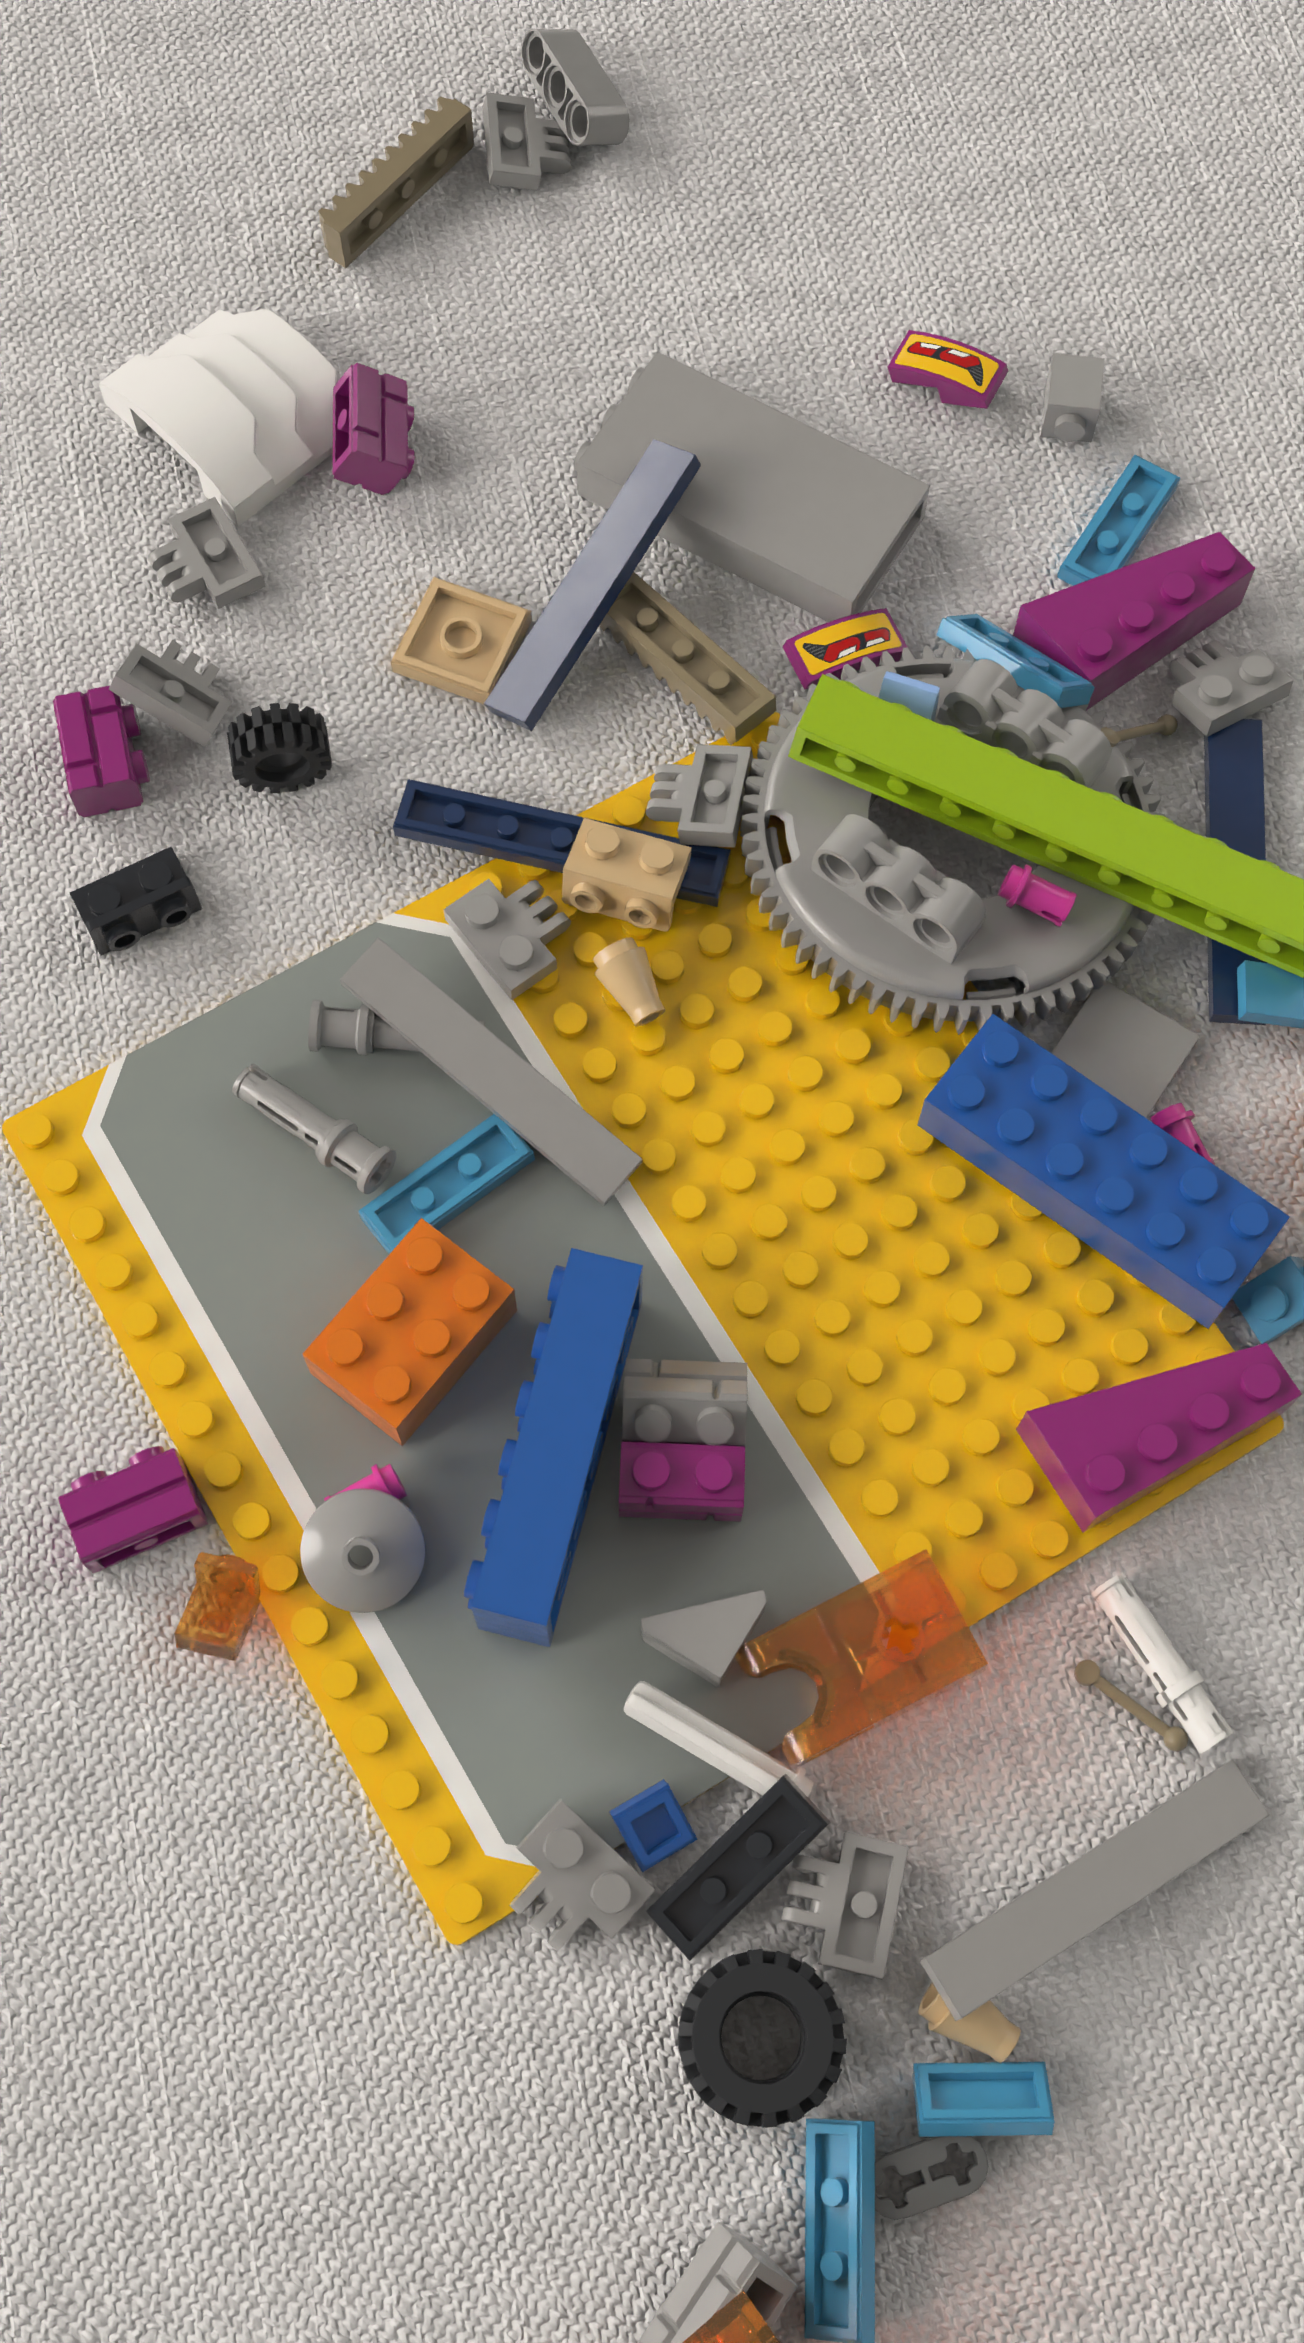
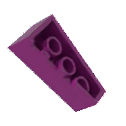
(1137, 613)
(1143, 1433)

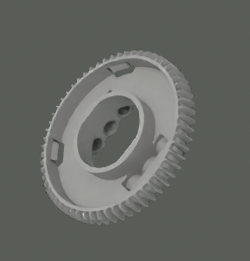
(882, 912)

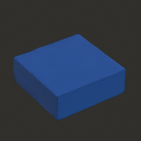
(653, 1825)

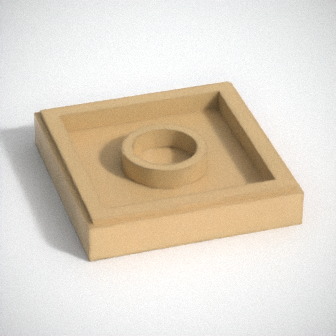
(460, 640)

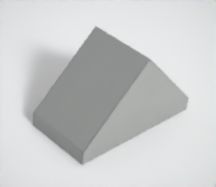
(706, 1634)

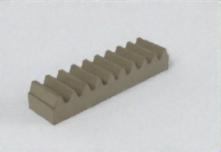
(397, 180)
(688, 660)

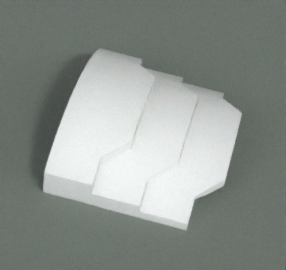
(236, 402)

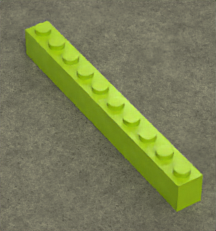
(1054, 822)

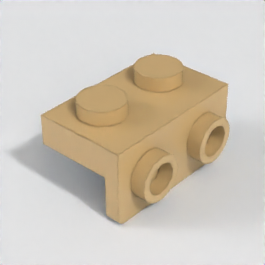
(624, 874)

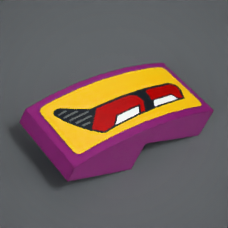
(956, 369)
(843, 642)

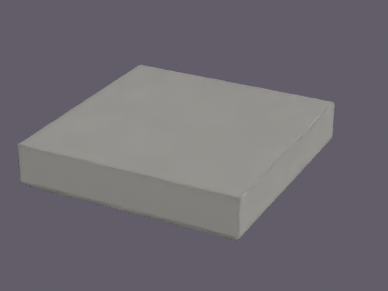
(1125, 1047)

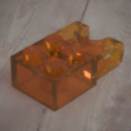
(853, 1671)

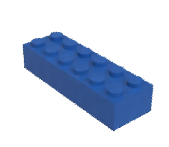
(1101, 1170)
(558, 1447)

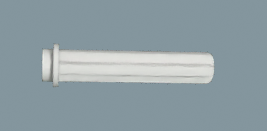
(709, 1740)

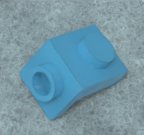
(1274, 1300)

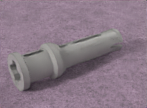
(352, 1029)
(333, 1140)

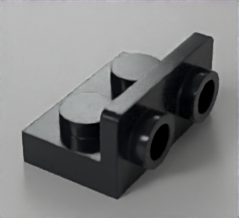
(136, 901)

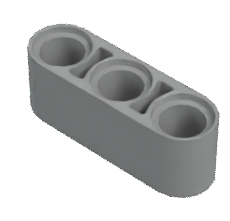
(574, 87)

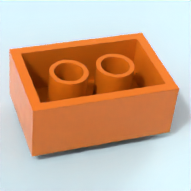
(411, 1331)

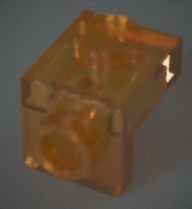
(219, 1606)

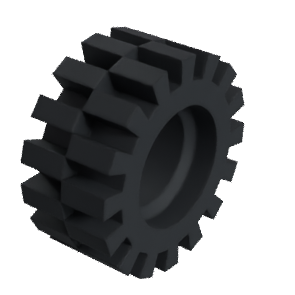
(279, 748)

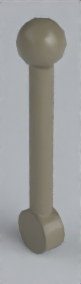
(1165, 725)
(1088, 1674)

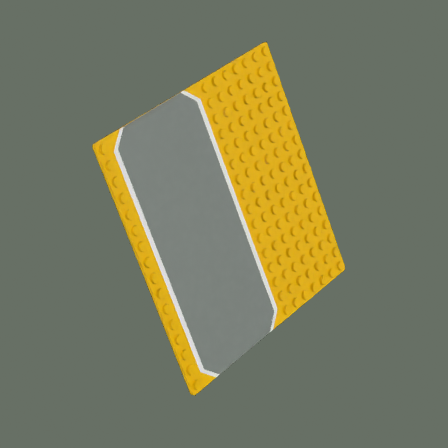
(780, 1223)

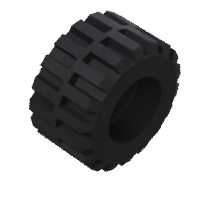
(821, 2038)

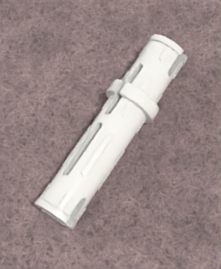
(1170, 1675)

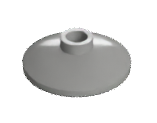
(368, 1520)

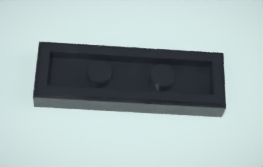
(738, 1867)

